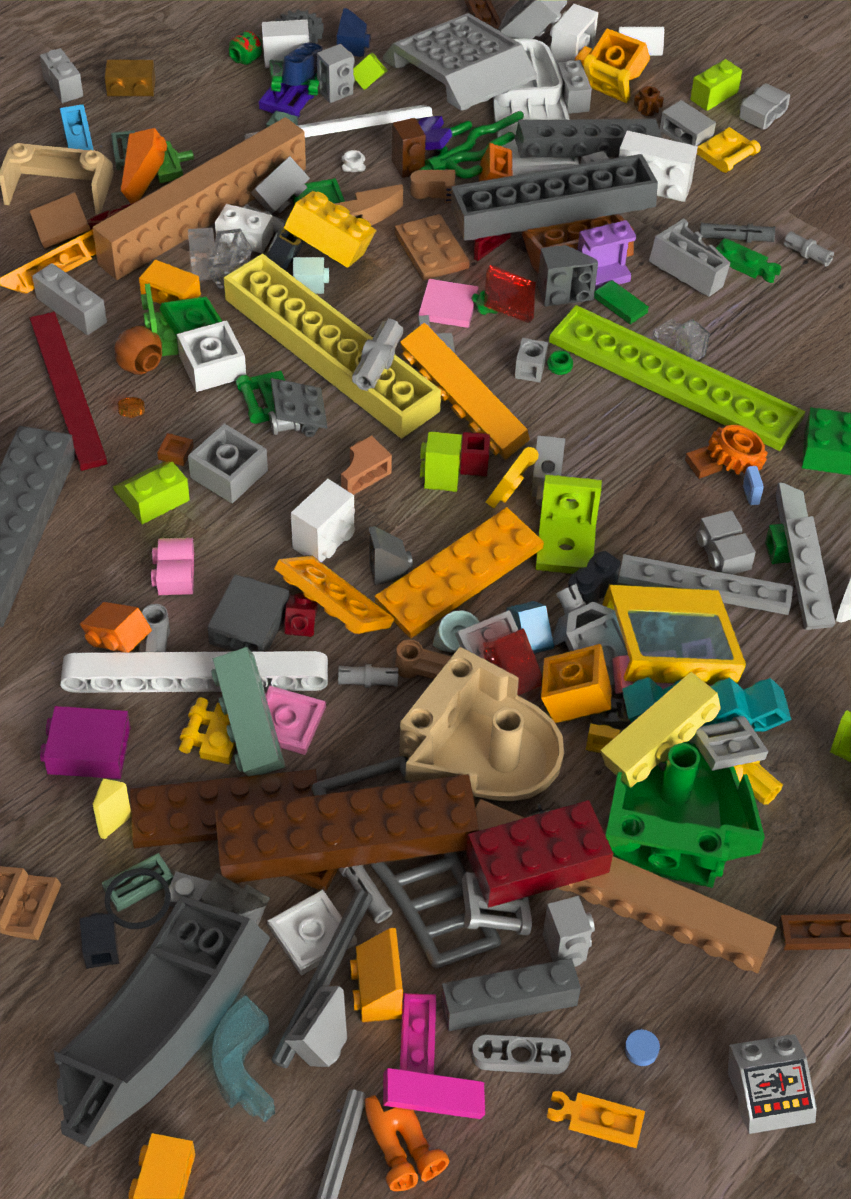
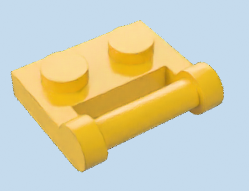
(607, 78)
(724, 144)
(513, 477)

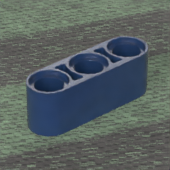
(300, 64)

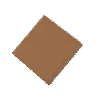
(59, 220)

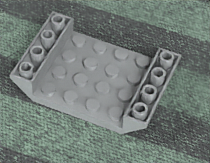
(467, 58)

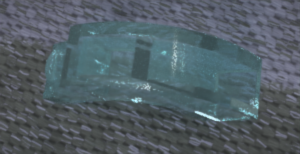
(234, 1037)

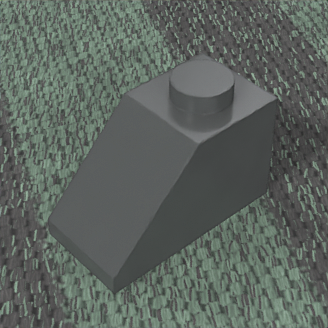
(387, 557)

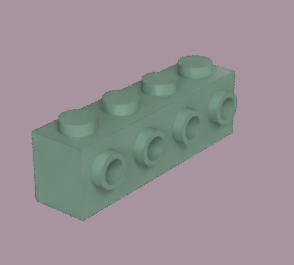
(248, 713)

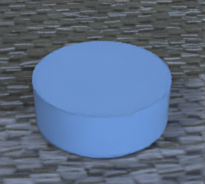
(642, 1047)

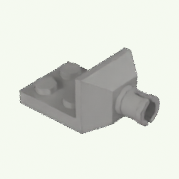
(589, 626)

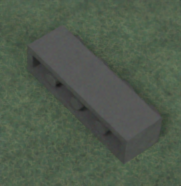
(510, 994)

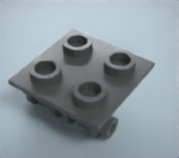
(299, 405)

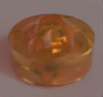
(131, 407)

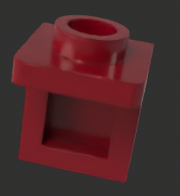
(300, 616)

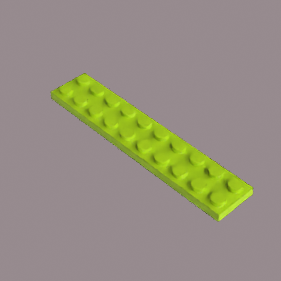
(676, 376)

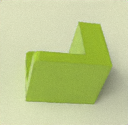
(368, 71)

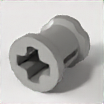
(280, 425)

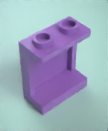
(609, 247)

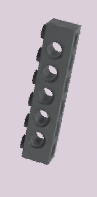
(578, 136)

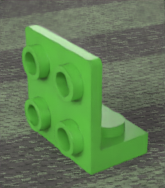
(158, 324)

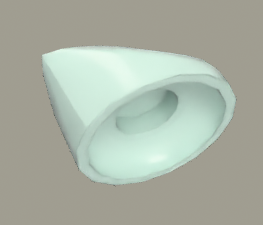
(449, 625)

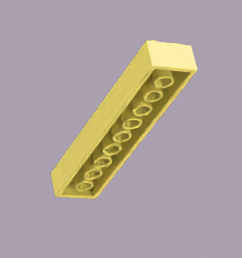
(329, 344)

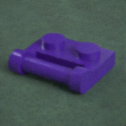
(279, 101)

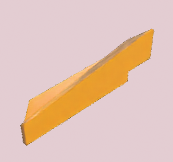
(64, 257)

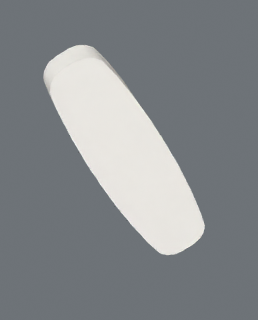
(538, 101)

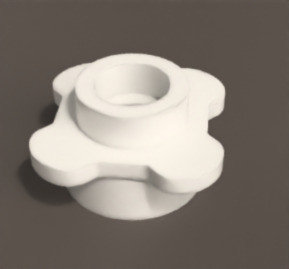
(353, 161)

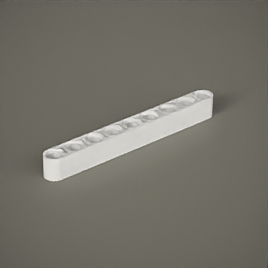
(185, 671)

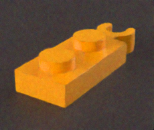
(599, 1118)

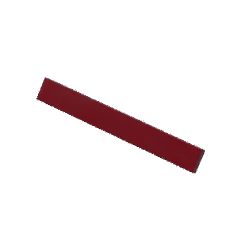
(68, 391)

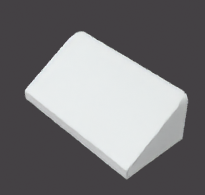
(650, 35)

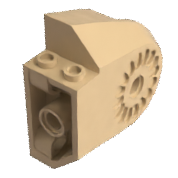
(482, 729)

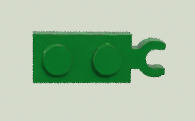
(748, 261)

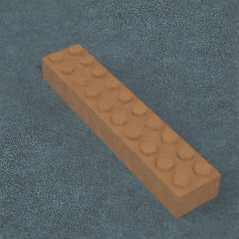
(194, 199)

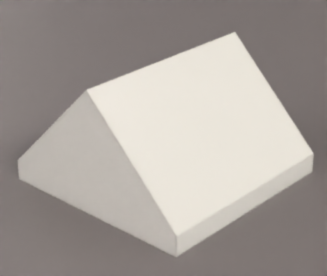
(282, 38)

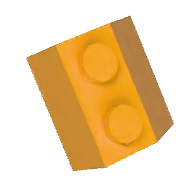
(622, 52)
(576, 684)
(378, 978)

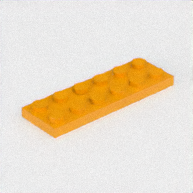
(459, 572)

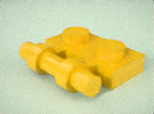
(214, 744)

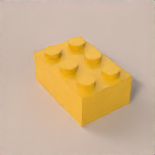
(330, 228)

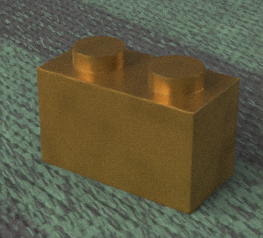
(130, 77)

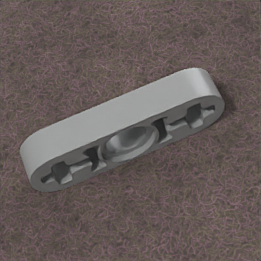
(545, 1065)

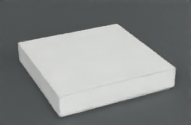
(307, 930)

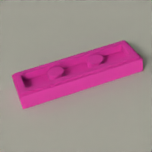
(418, 1033)
(433, 1093)

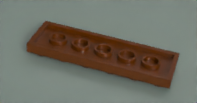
(187, 810)

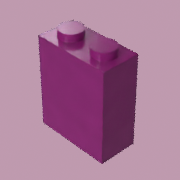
(86, 742)

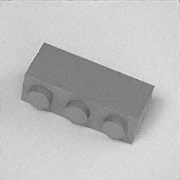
(69, 299)

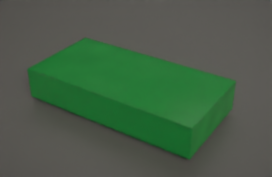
(621, 302)

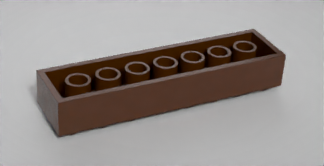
(345, 829)

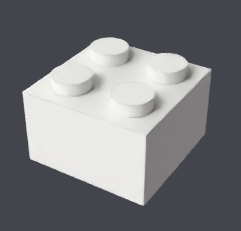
(573, 33)
(211, 355)
(323, 521)

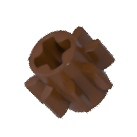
(648, 101)

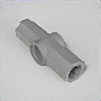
(377, 354)

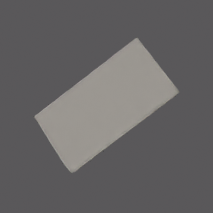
(790, 502)

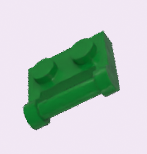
(263, 383)

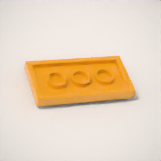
(334, 594)

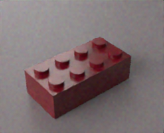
(539, 853)

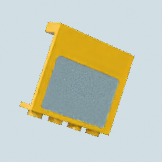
(675, 633)

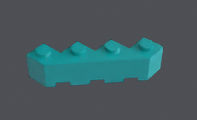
(760, 704)

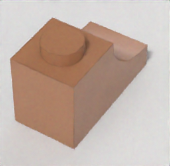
(367, 465)

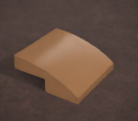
(25, 902)

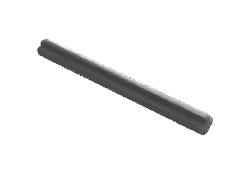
(326, 967)

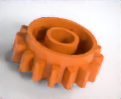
(737, 448)

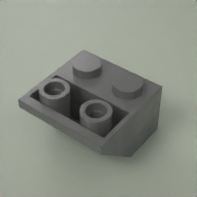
(566, 276)

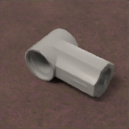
(158, 620)

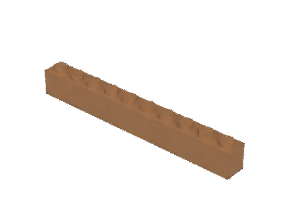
(665, 906)

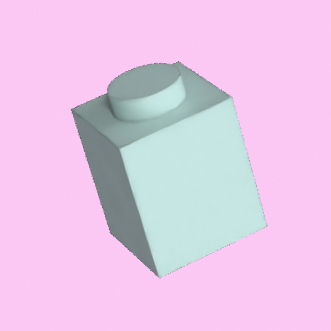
(311, 273)

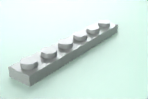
(732, 588)

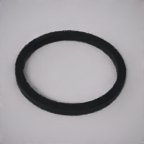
(140, 871)

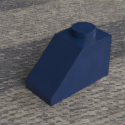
(353, 33)

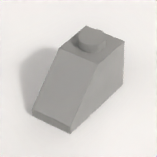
(320, 1028)

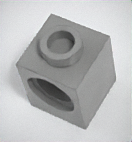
(531, 360)

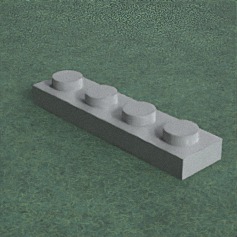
(809, 573)

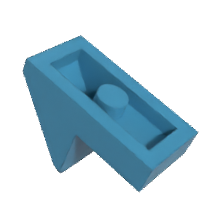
(76, 127)

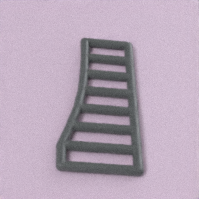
(395, 882)

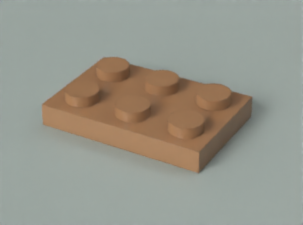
(431, 247)

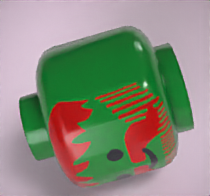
(245, 47)

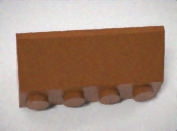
(565, 234)

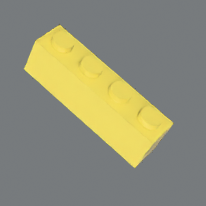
(661, 727)

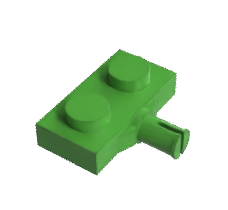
(171, 168)

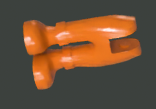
(384, 1128)

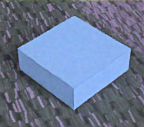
(753, 485)

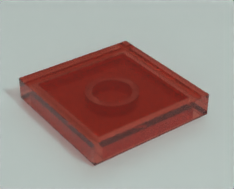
(509, 294)

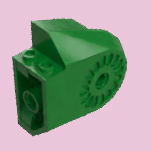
(685, 819)

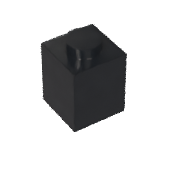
(99, 940)

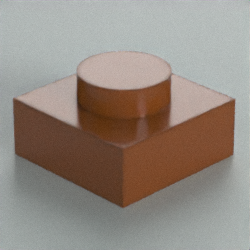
(175, 449)
(702, 463)

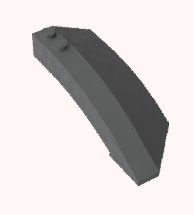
(156, 1018)

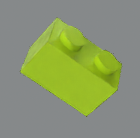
(716, 84)
(441, 461)

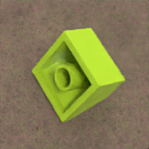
(154, 491)

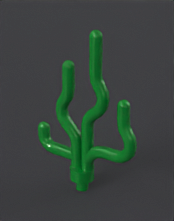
(449, 159)

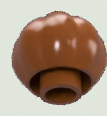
(138, 350)

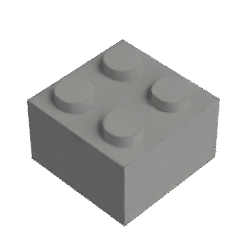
(228, 463)

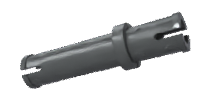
(738, 232)

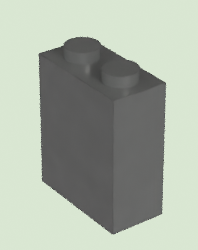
(248, 615)

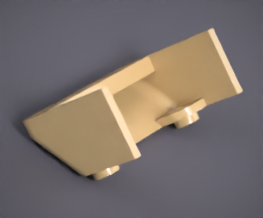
(56, 163)

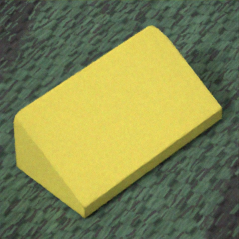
(111, 807)

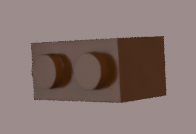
(408, 146)

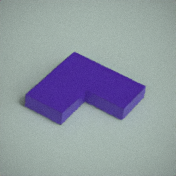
(435, 135)

